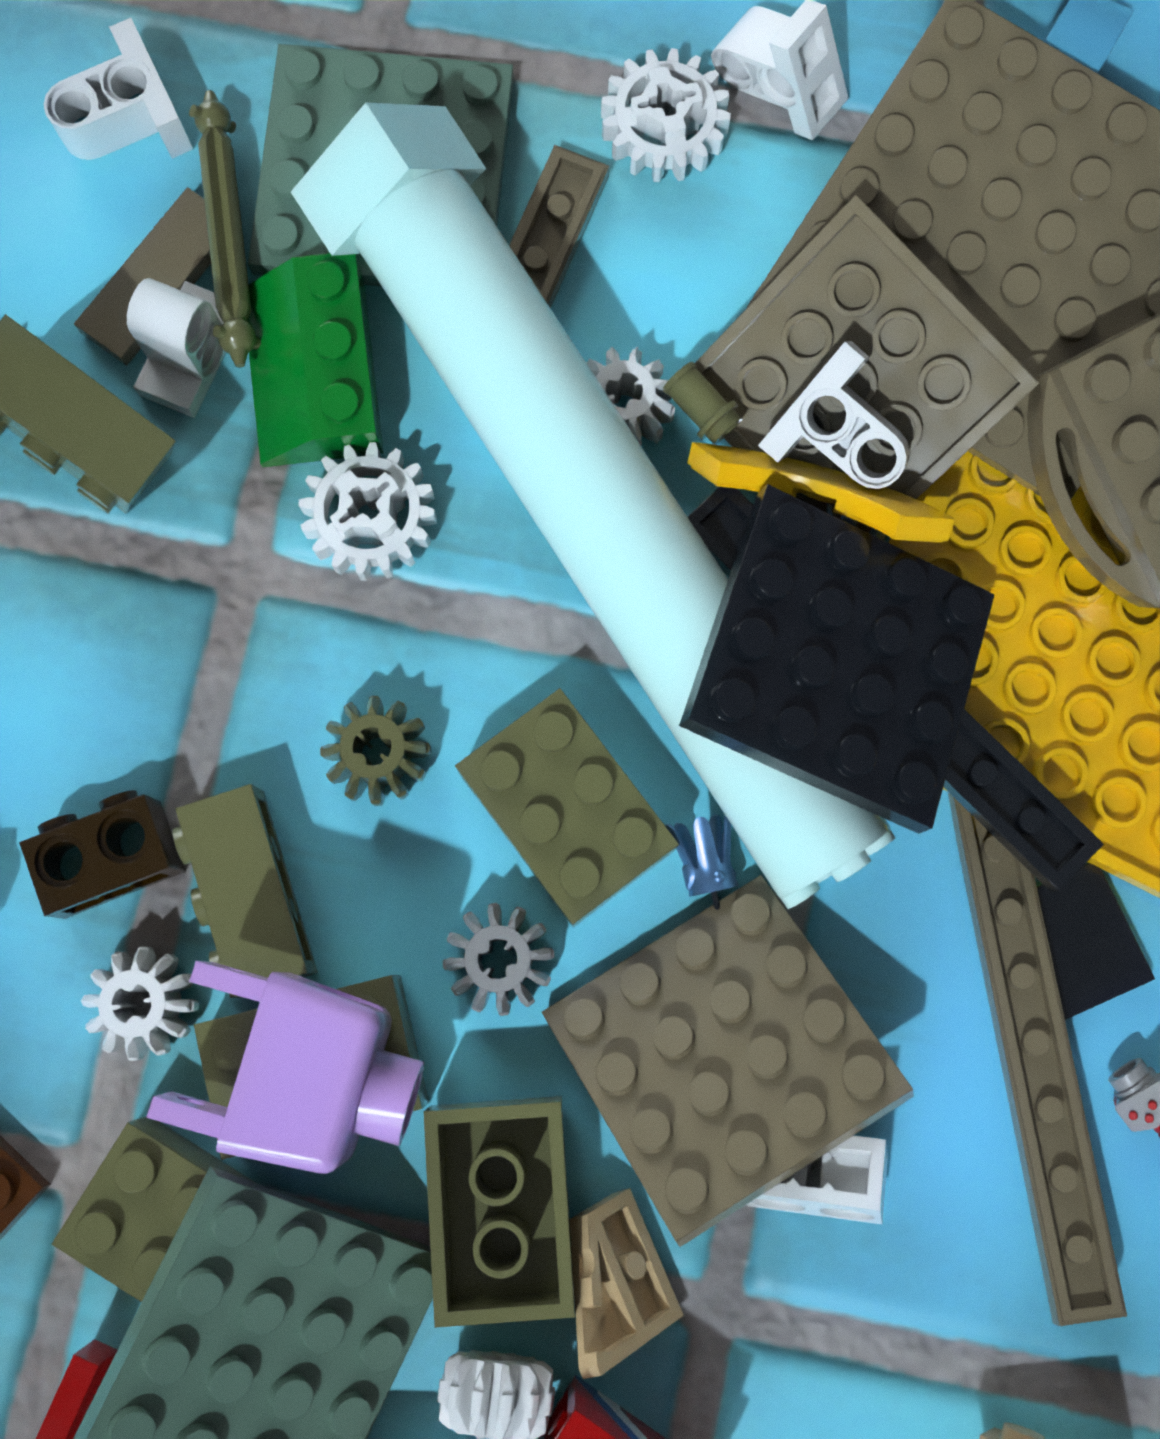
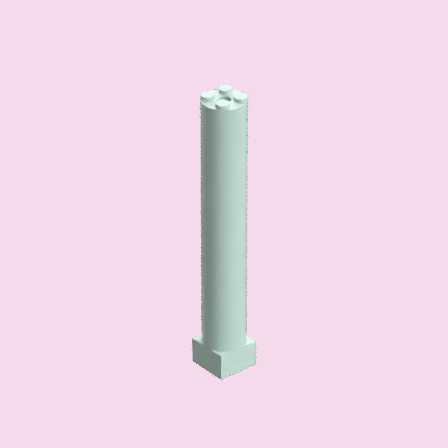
(405, 202)

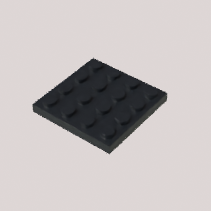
(840, 660)

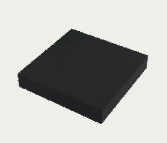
(1090, 942)

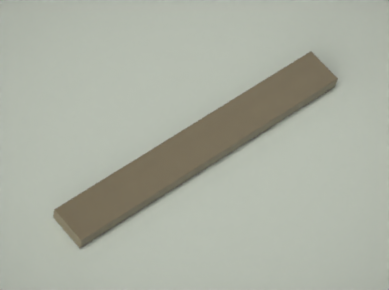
(1039, 1079)

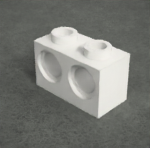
(837, 1185)

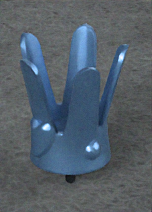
(708, 863)

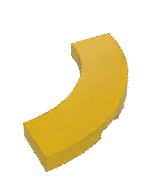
(880, 508)

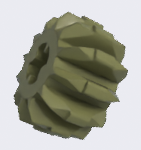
(358, 734)

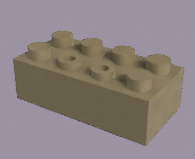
(1110, 426)

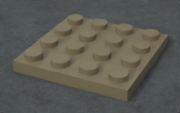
(928, 366)
(725, 1059)

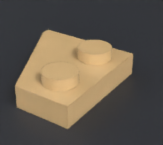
(617, 1284)

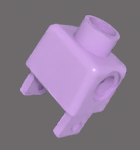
(306, 1078)

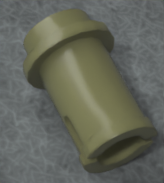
(702, 403)

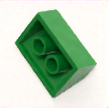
(313, 361)

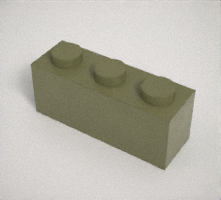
(243, 884)

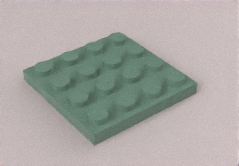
(320, 93)
(265, 1324)

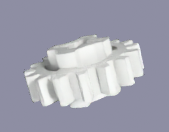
(664, 115)
(385, 494)

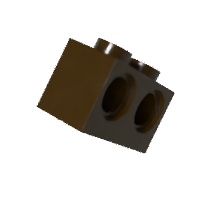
(105, 868)

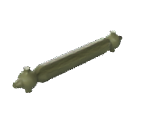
(224, 228)

